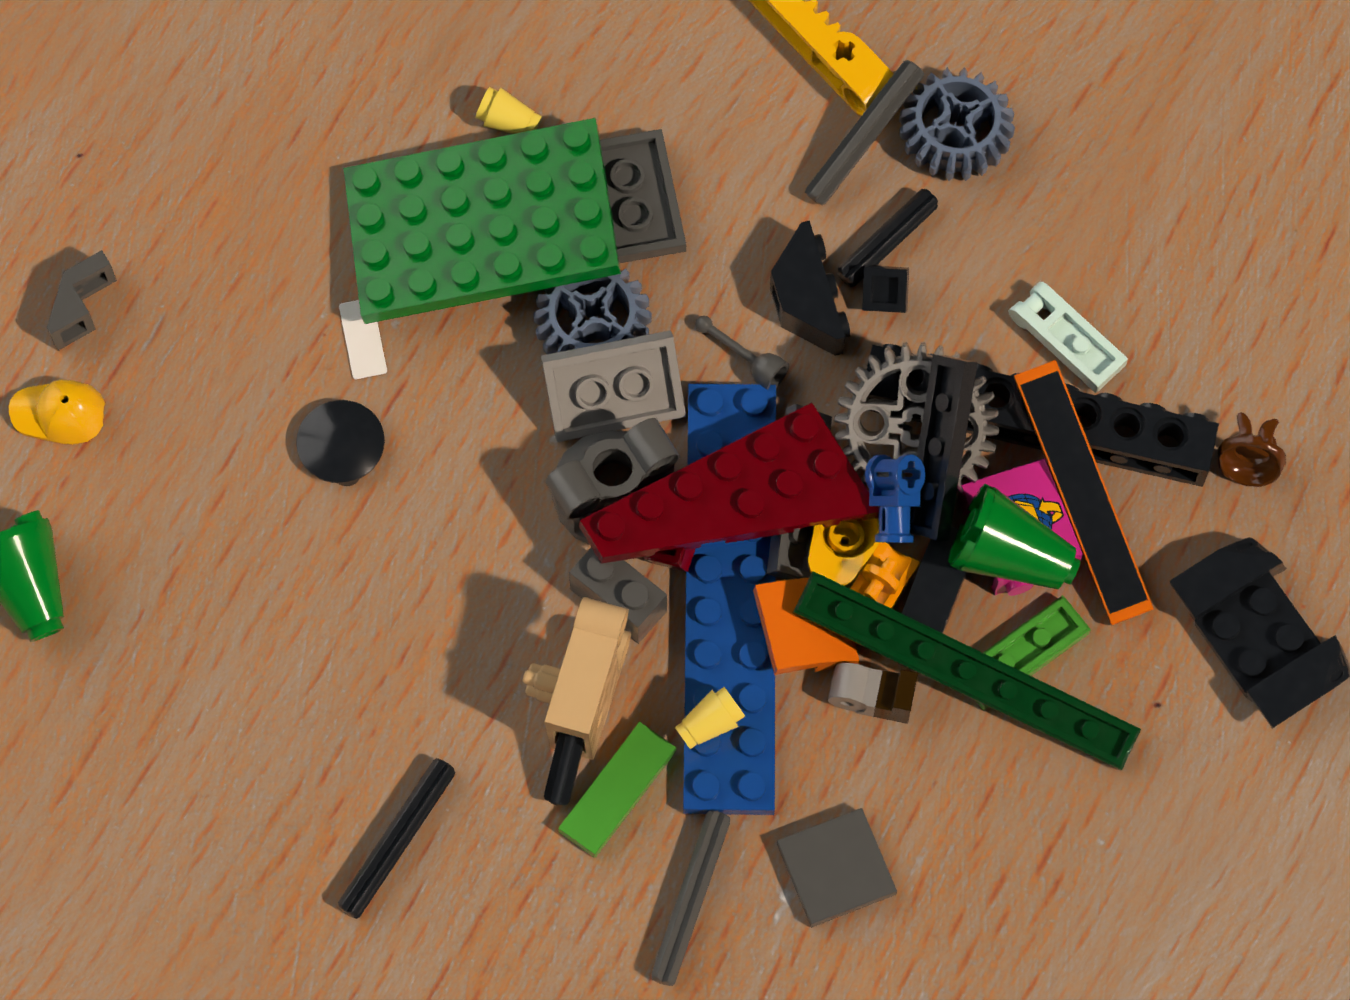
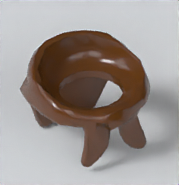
(1250, 457)

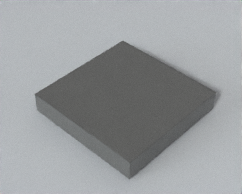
(836, 867)

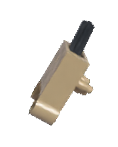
(580, 691)

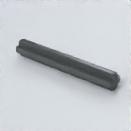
(864, 132)
(690, 898)

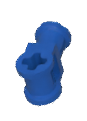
(894, 494)

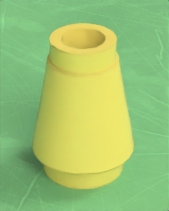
(506, 113)
(710, 718)

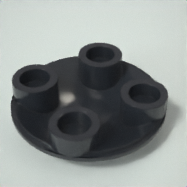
(340, 442)

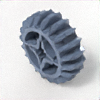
(963, 102)
(579, 305)

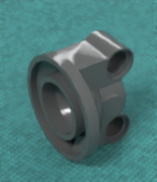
(580, 494)

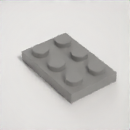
(613, 385)

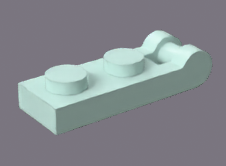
(1069, 337)

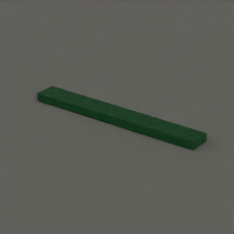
(967, 670)

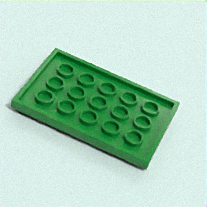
(480, 221)

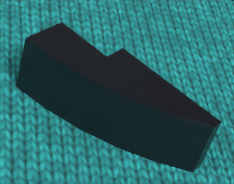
(935, 586)

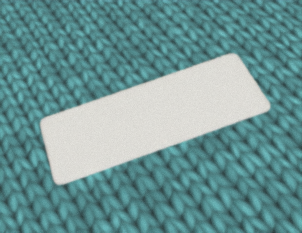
(362, 342)

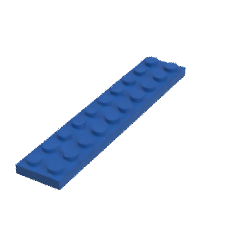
(724, 627)

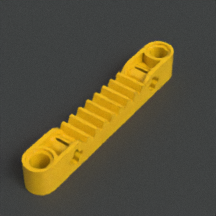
(822, 44)

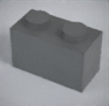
(620, 586)

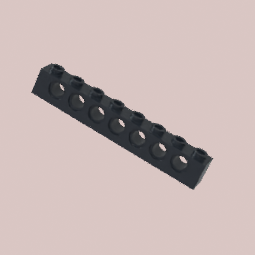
(1141, 453)

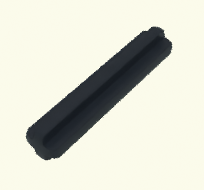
(888, 236)

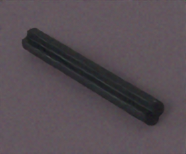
(396, 838)

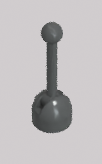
(765, 368)

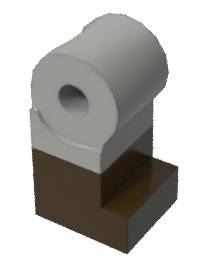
(873, 691)

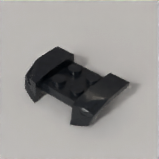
(1259, 630)

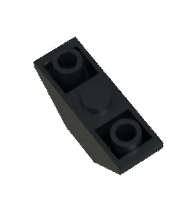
(807, 294)

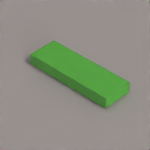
(1040, 638)
(617, 789)

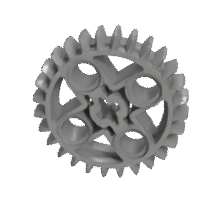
(894, 421)

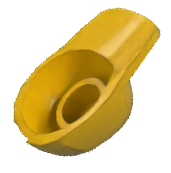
(42, 415)
(839, 560)

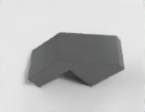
(69, 315)

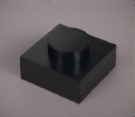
(885, 289)

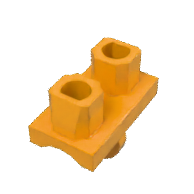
(885, 575)

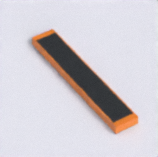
(1083, 492)

